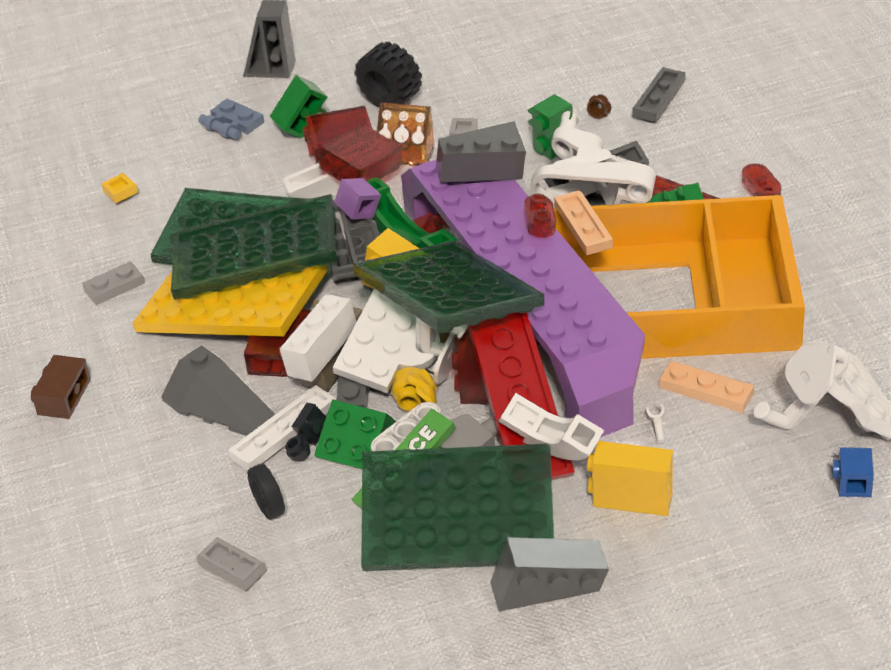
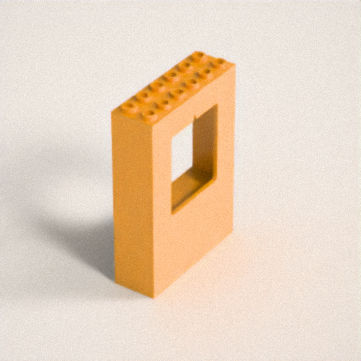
(738, 266)

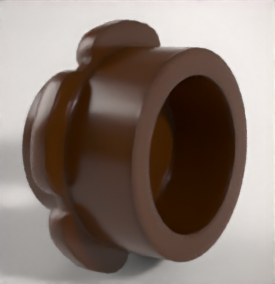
(593, 108)

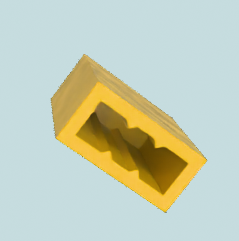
(631, 478)

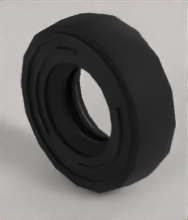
(266, 491)

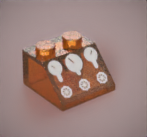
(410, 128)

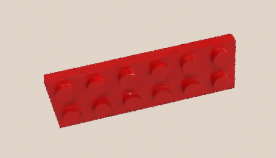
(513, 365)

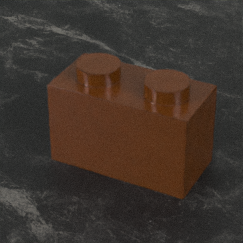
(60, 386)

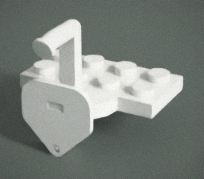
(390, 340)
(830, 369)

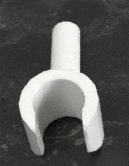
(657, 422)

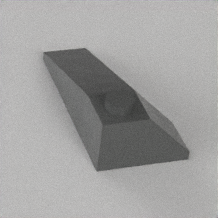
(213, 391)

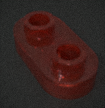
(760, 180)
(539, 215)

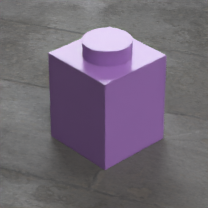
(357, 198)

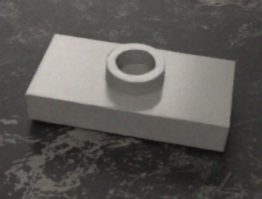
(231, 563)

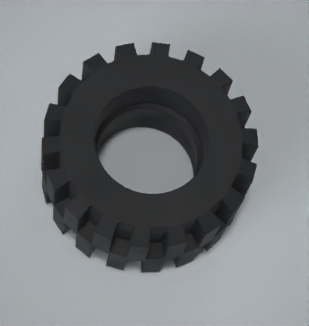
(388, 74)

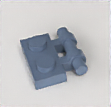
(232, 119)

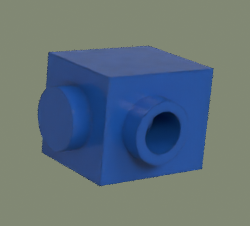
(854, 472)

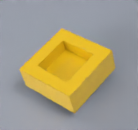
(119, 188)

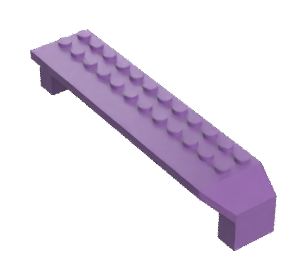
(581, 324)

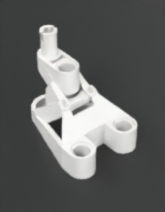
(590, 167)

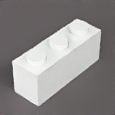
(318, 337)

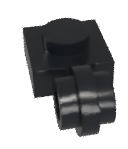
(309, 428)

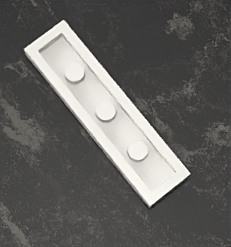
(276, 431)

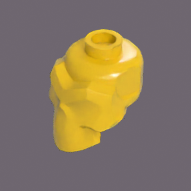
(414, 386)

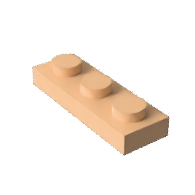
(583, 222)
(706, 386)

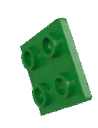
(349, 432)

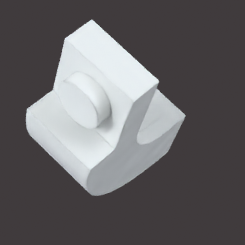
(567, 437)

